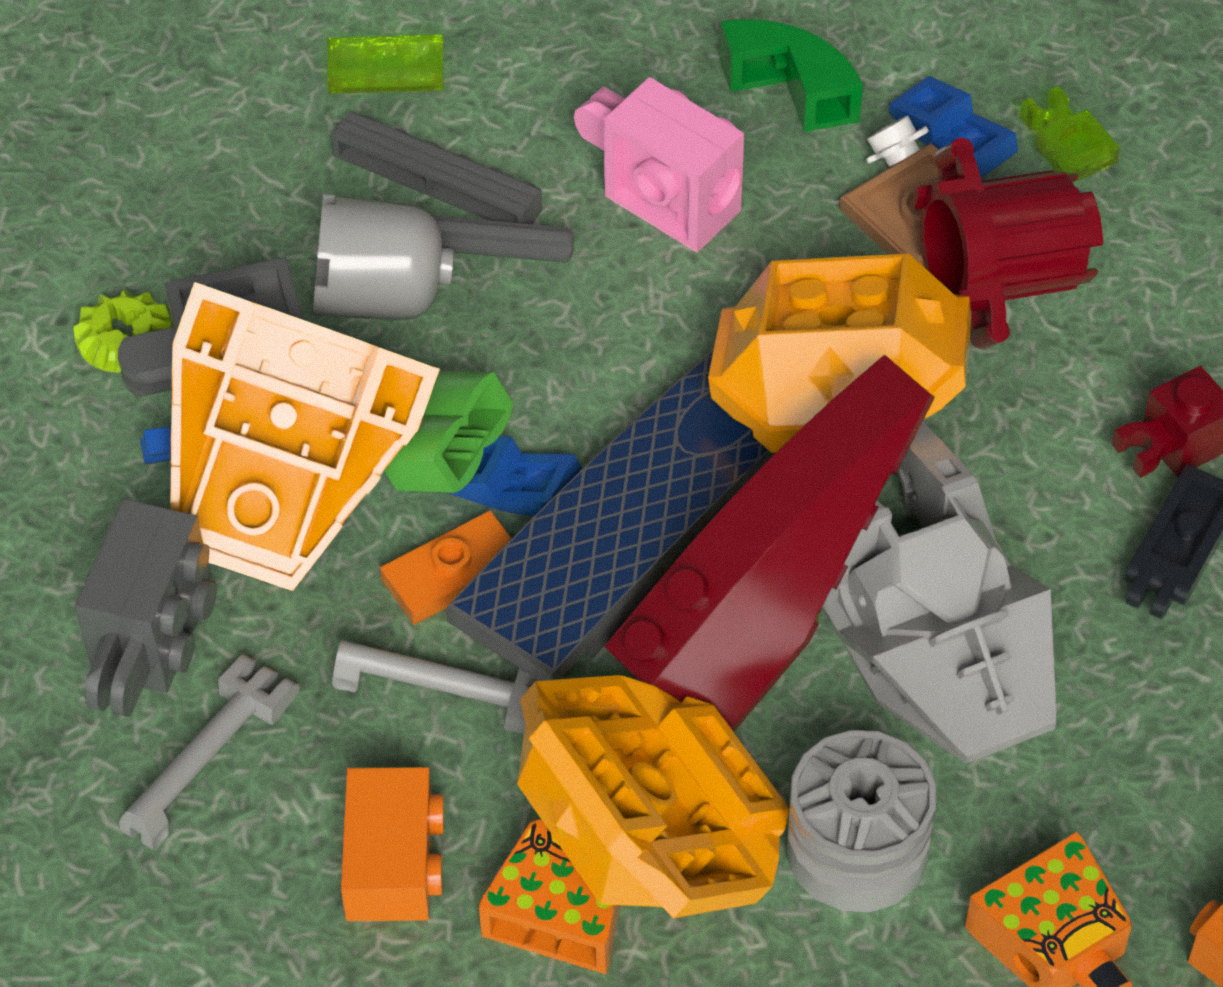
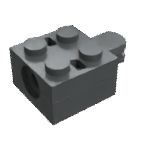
(148, 356)
(143, 604)

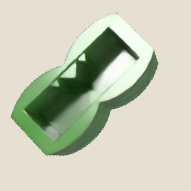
(459, 421)

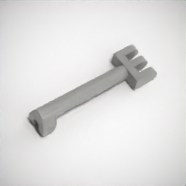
(357, 658)
(244, 699)

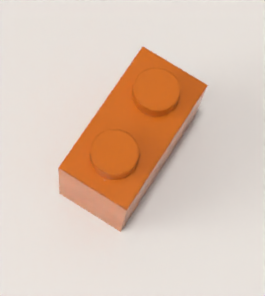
(388, 844)

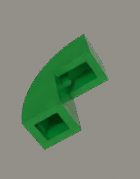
(817, 75)

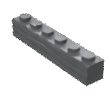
(435, 171)

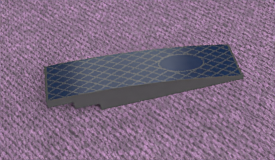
(610, 532)

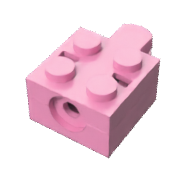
(667, 159)

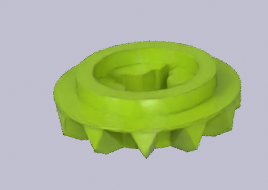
(95, 334)

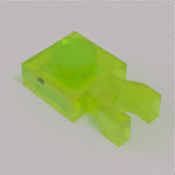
(1069, 140)

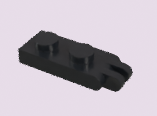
(1178, 542)

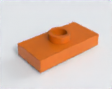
(439, 570)

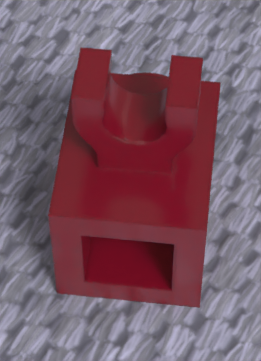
(1178, 425)

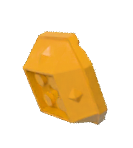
(821, 325)
(649, 795)

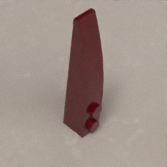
(762, 568)

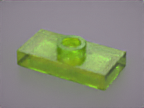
(385, 64)

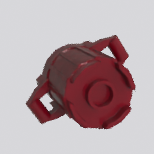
(1004, 236)

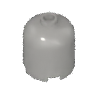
(378, 259)

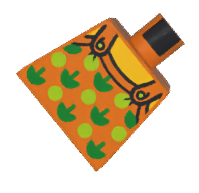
(547, 906)
(1054, 920)

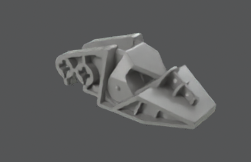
(944, 618)

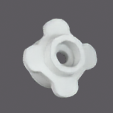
(895, 141)

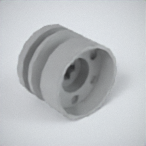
(860, 820)

